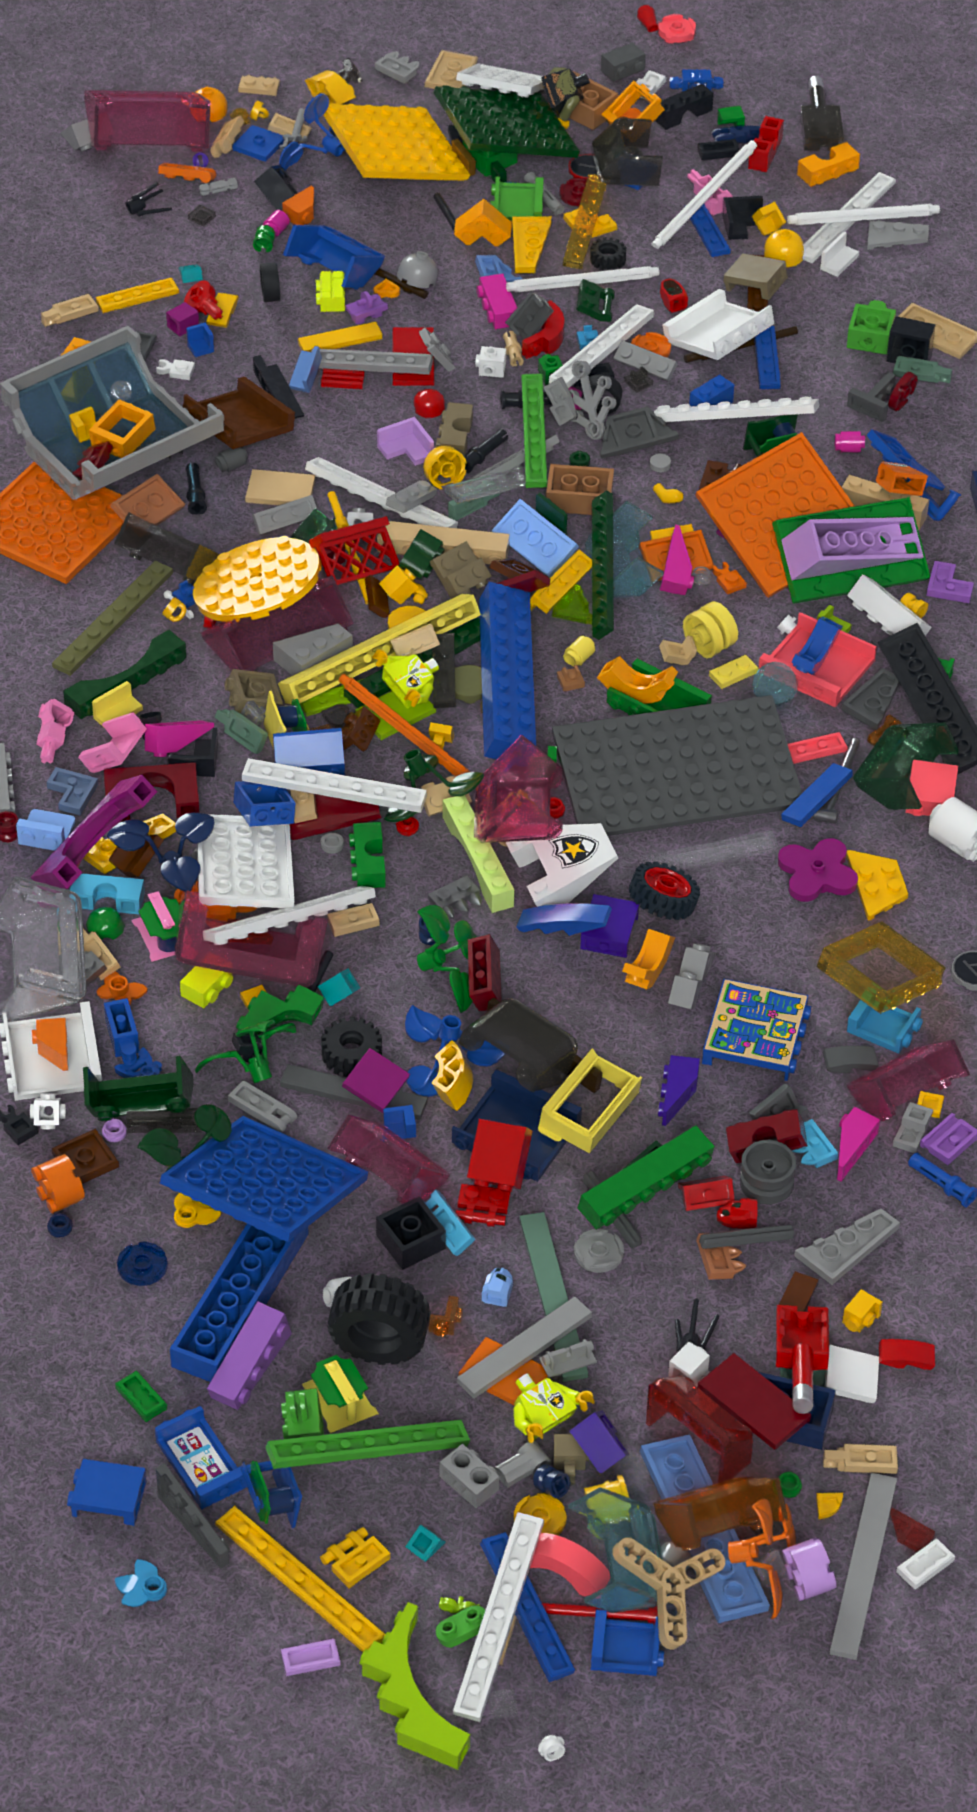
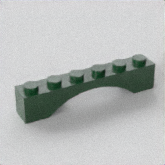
(162, 654)

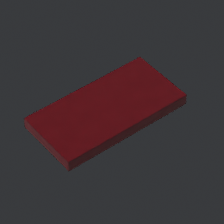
(333, 815)
(753, 1401)

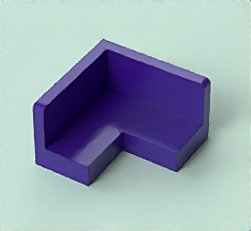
(599, 1441)

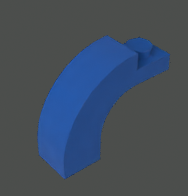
(817, 646)

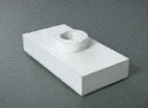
(925, 1564)

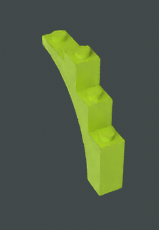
(419, 1724)

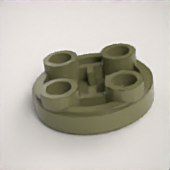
(468, 683)

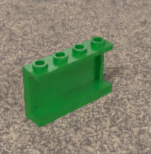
(678, 696)

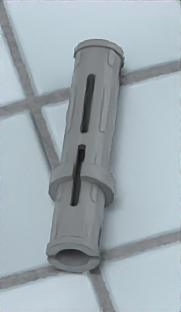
(548, 198)

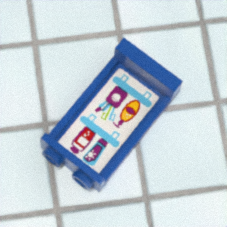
(199, 1458)

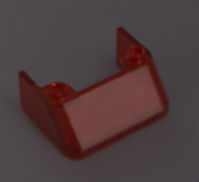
(705, 1419)

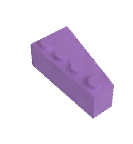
(249, 1356)

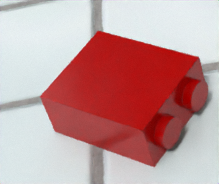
(499, 1155)

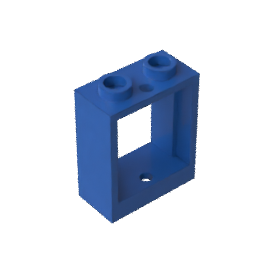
(256, 804)

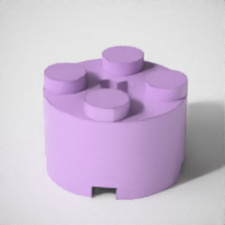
(809, 1568)

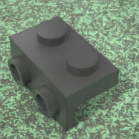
(777, 1102)

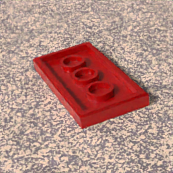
(409, 341)

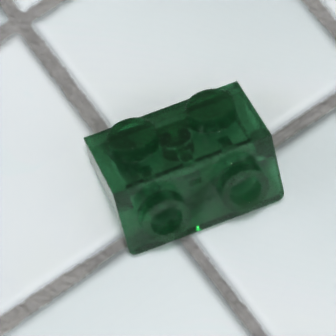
(314, 525)

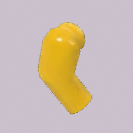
(420, 594)

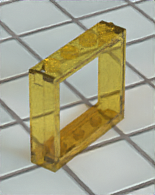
(835, 957)

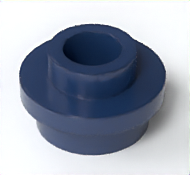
(59, 1219)

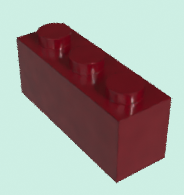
(484, 971)

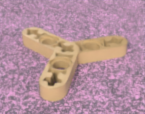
(658, 1579)

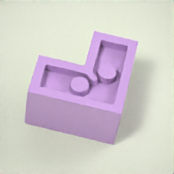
(405, 437)

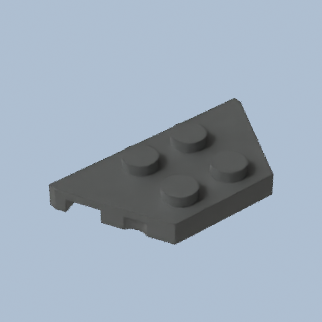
(634, 431)

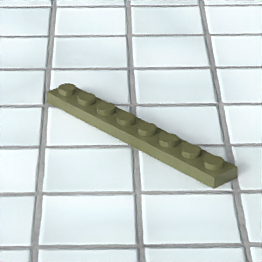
(112, 618)

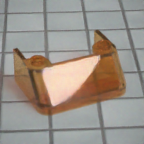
(718, 1509)

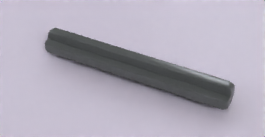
(622, 1223)
(746, 1236)

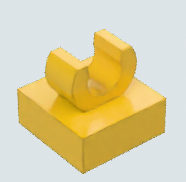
(441, 734)

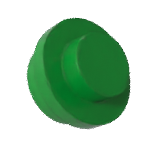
(790, 1484)

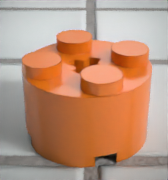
(58, 1183)

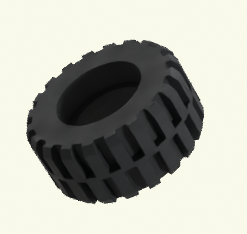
(379, 1319)

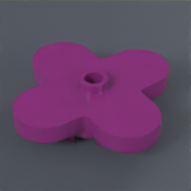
(817, 870)

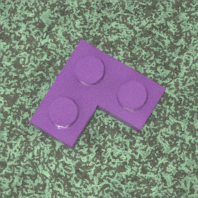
(945, 587)

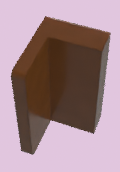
(133, 862)

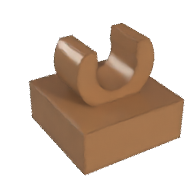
(570, 679)

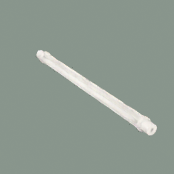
(704, 195)
(863, 214)
(575, 279)

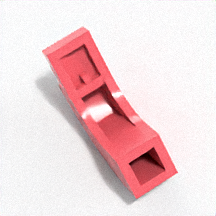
(572, 1562)

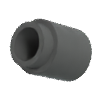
(231, 459)

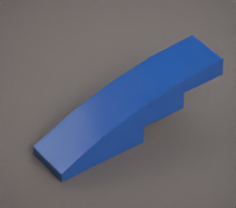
(566, 917)

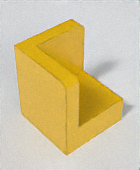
(769, 218)
(81, 423)

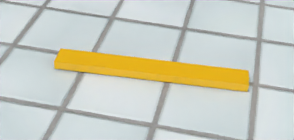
(299, 1579)

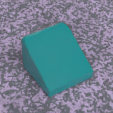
(190, 273)
(424, 1543)

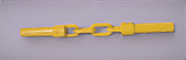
(341, 522)

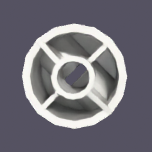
(955, 827)

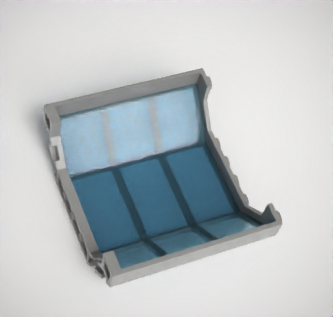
(84, 379)

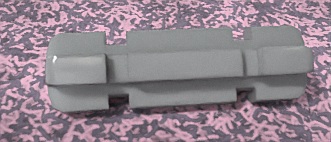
(218, 186)

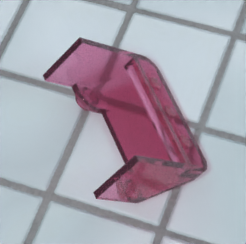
(906, 1076)
(388, 1157)

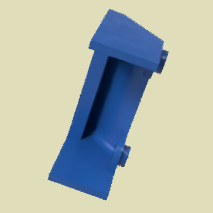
(334, 251)

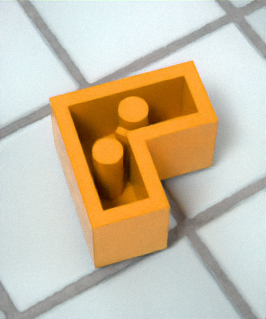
(483, 221)

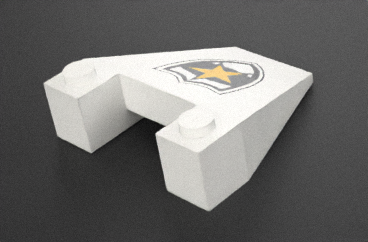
(569, 860)

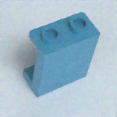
(889, 1030)

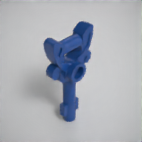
(144, 1062)

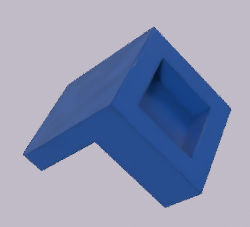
(200, 339)
(400, 1121)

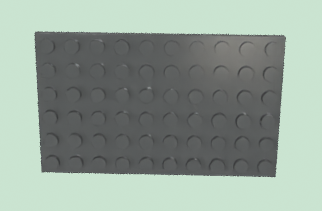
(678, 766)

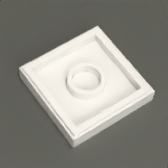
(852, 1374)

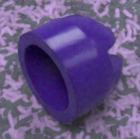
(196, 159)

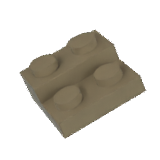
(460, 570)
(251, 686)

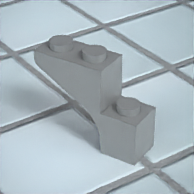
(694, 969)

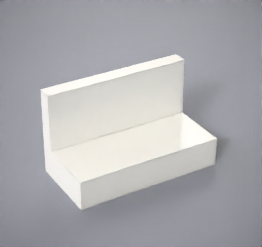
(838, 256)

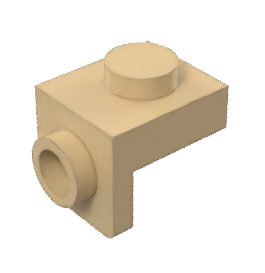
(678, 653)

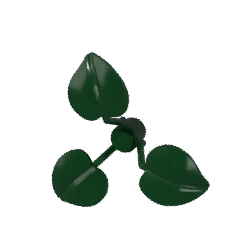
(420, 764)
(163, 1144)

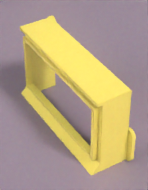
(559, 1127)

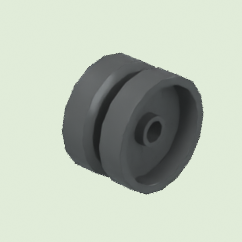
(768, 1172)

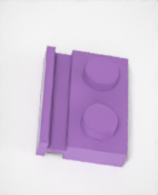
(949, 1139)

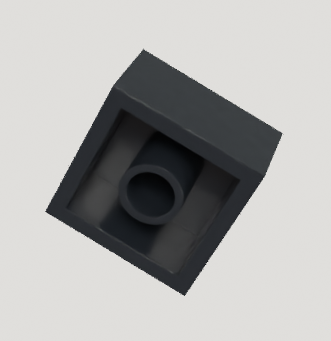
(910, 339)
(410, 1232)

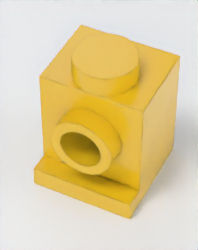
(861, 1311)

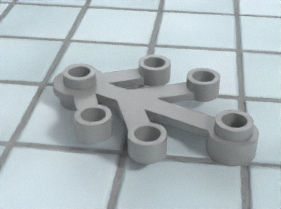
(591, 401)

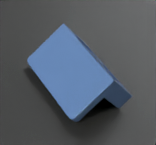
(306, 370)

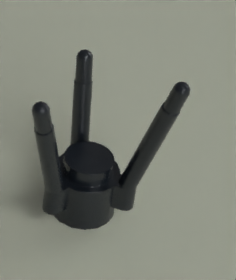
(137, 202)
(692, 1336)

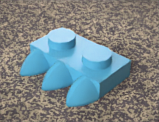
(819, 1148)

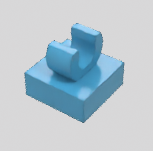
(586, 336)

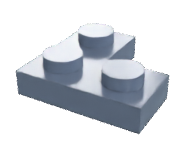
(76, 789)

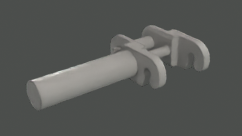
(296, 136)

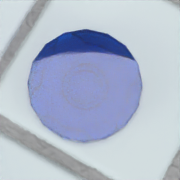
(142, 1271)

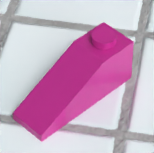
(678, 566)
(173, 736)
(857, 1133)

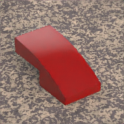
(905, 1352)

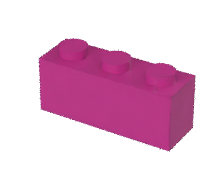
(496, 299)

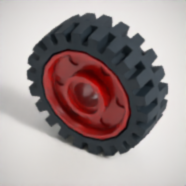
(664, 890)

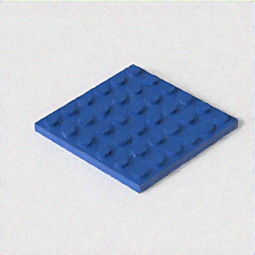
(265, 1179)

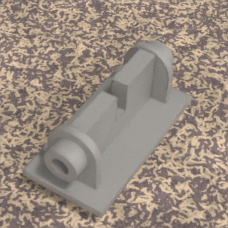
(568, 1358)

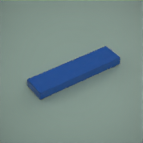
(709, 232)
(767, 359)
(816, 795)

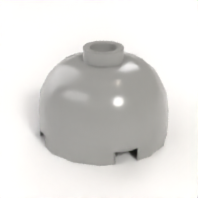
(418, 270)

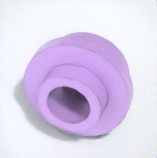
(117, 1125)

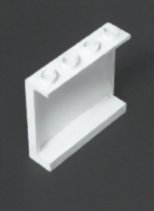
(716, 326)
(36, 1075)

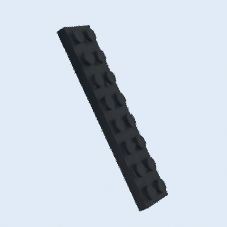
(931, 691)

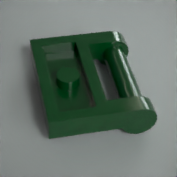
(589, 297)

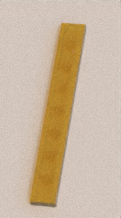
(584, 222)

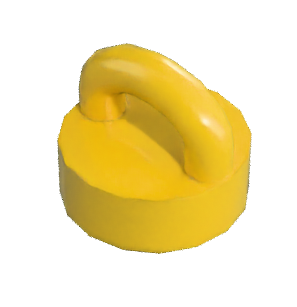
(257, 109)
(171, 607)

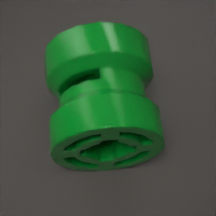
(264, 238)

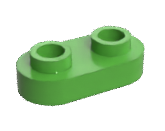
(462, 1626)

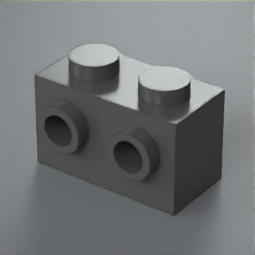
(623, 62)

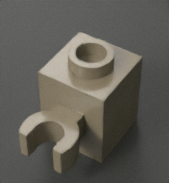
(568, 1455)

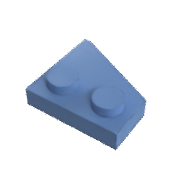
(493, 265)

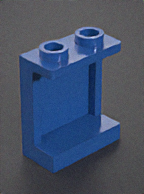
(108, 1489)
(625, 1646)

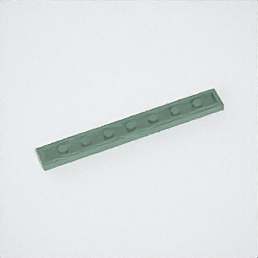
(548, 1278)

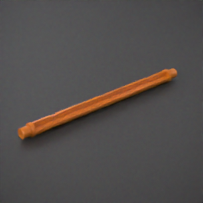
(402, 725)

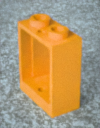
(628, 98)
(123, 446)

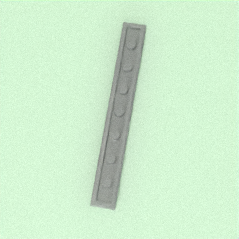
(863, 1566)

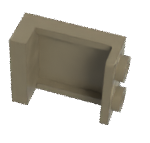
(757, 272)

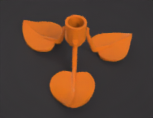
(747, 1549)

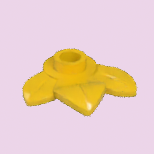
(198, 1212)

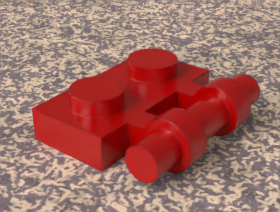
(483, 1199)

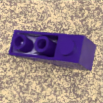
(680, 1086)

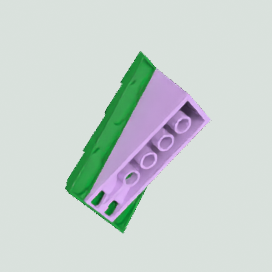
(833, 549)

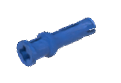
(952, 1185)

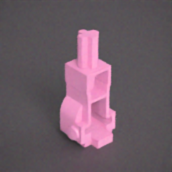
(715, 202)
(53, 733)

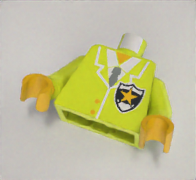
(407, 676)
(545, 1405)

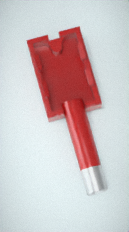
(803, 1347)

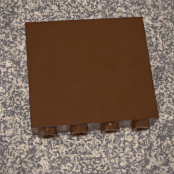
(248, 414)

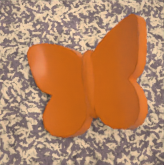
(118, 988)

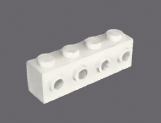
(883, 607)

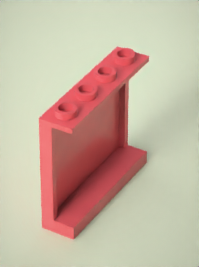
(840, 670)

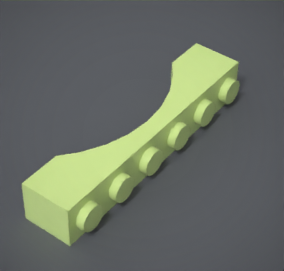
(489, 871)

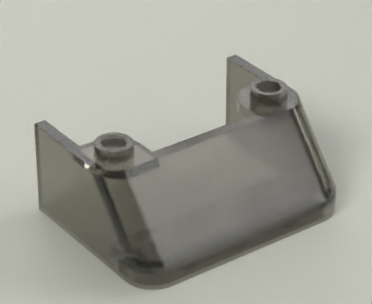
(619, 156)
(160, 545)

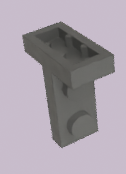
(873, 401)

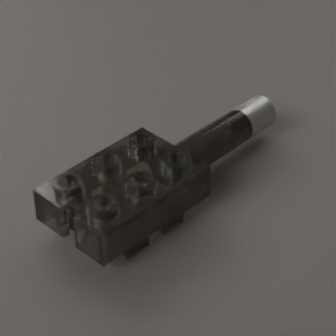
(820, 122)

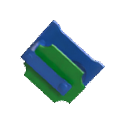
(273, 1501)

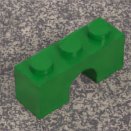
(367, 841)

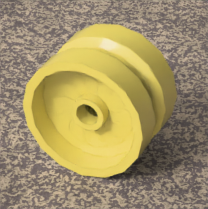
(711, 629)

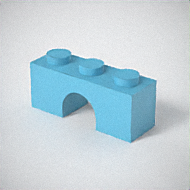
(126, 891)

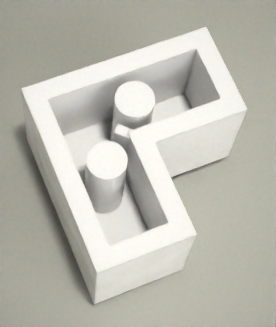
(690, 1363)

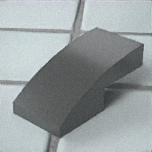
(845, 1058)

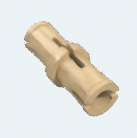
(513, 348)

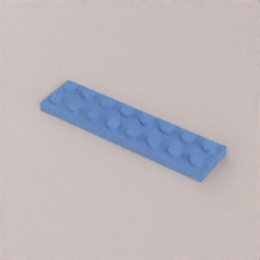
(677, 1470)

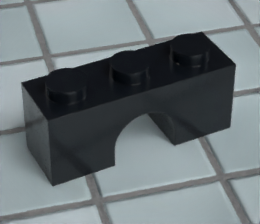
(696, 100)

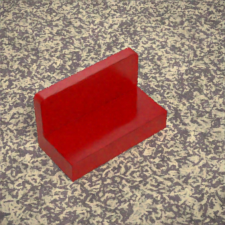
(707, 1192)

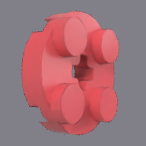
(685, 29)

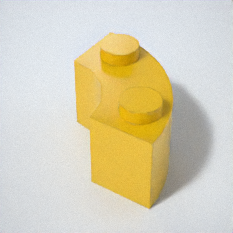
(332, 85)
(454, 1076)

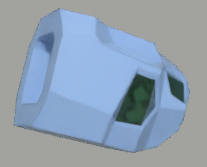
(497, 1287)

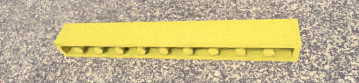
(359, 657)

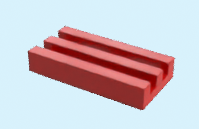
(342, 379)

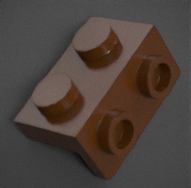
(359, 729)

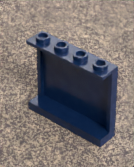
(515, 1105)

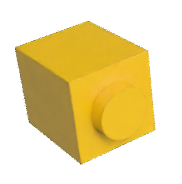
(399, 584)

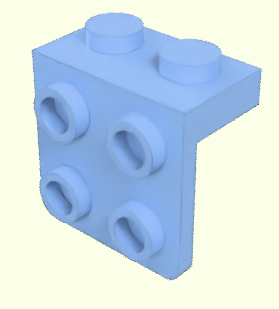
(44, 829)

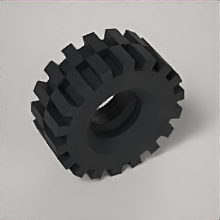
(347, 1032)

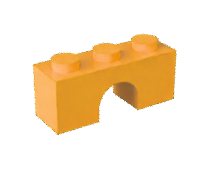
(817, 171)

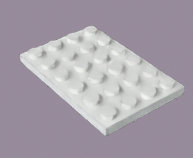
(246, 865)

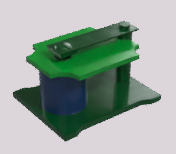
(769, 433)

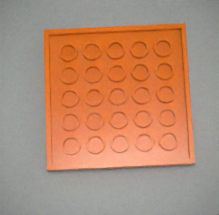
(769, 488)
(52, 530)

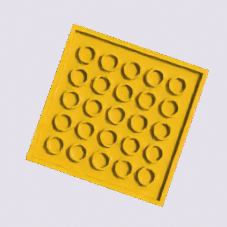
(395, 142)

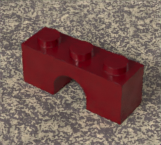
(785, 1127)

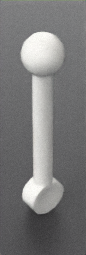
(168, 594)

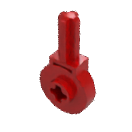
(202, 298)

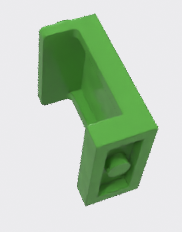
(518, 198)

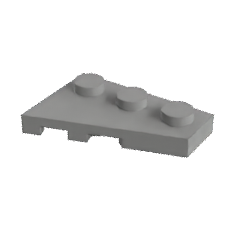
(896, 233)

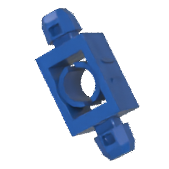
(694, 76)

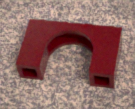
(176, 778)

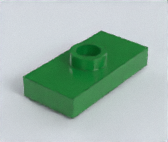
(141, 1396)

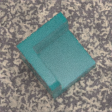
(339, 987)

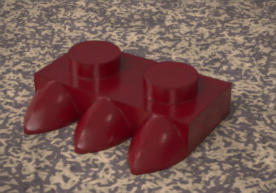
(96, 454)

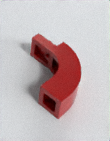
(549, 338)

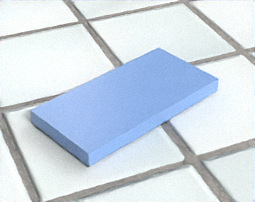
(536, 538)

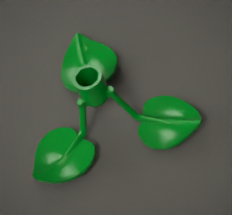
(433, 958)
(258, 1065)

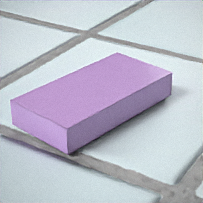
(310, 1657)

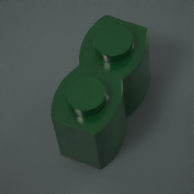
(420, 553)

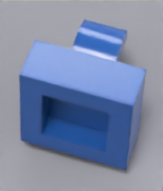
(185, 594)

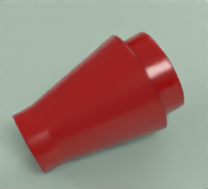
(647, 17)

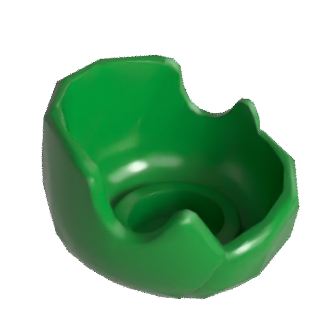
(105, 923)

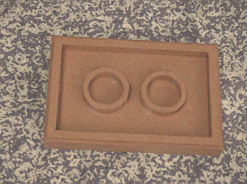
(150, 501)

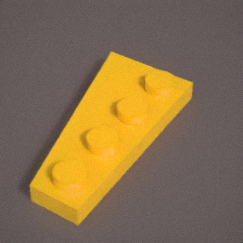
(529, 240)
(100, 853)

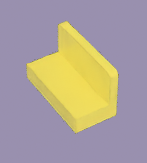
(115, 704)

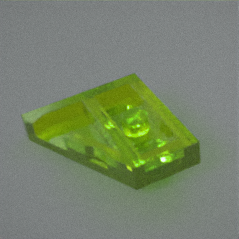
(573, 607)

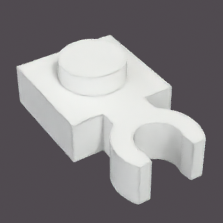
(178, 369)

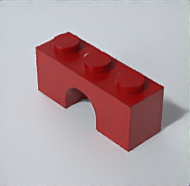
(769, 140)

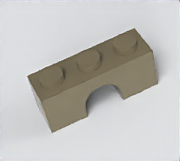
(457, 423)

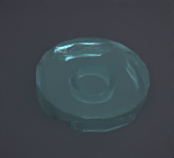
(775, 680)

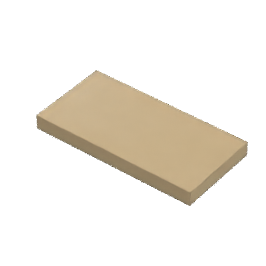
(949, 335)

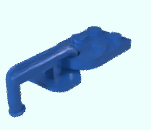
(895, 453)

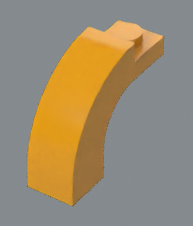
(635, 684)
(650, 961)

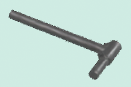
(828, 813)

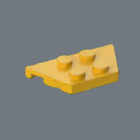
(878, 883)

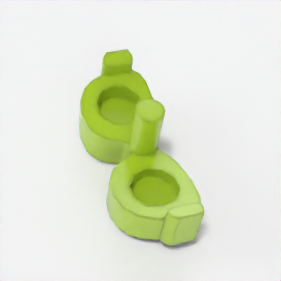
(452, 1606)

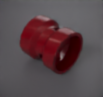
(8, 827)

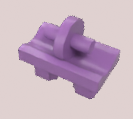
(366, 306)

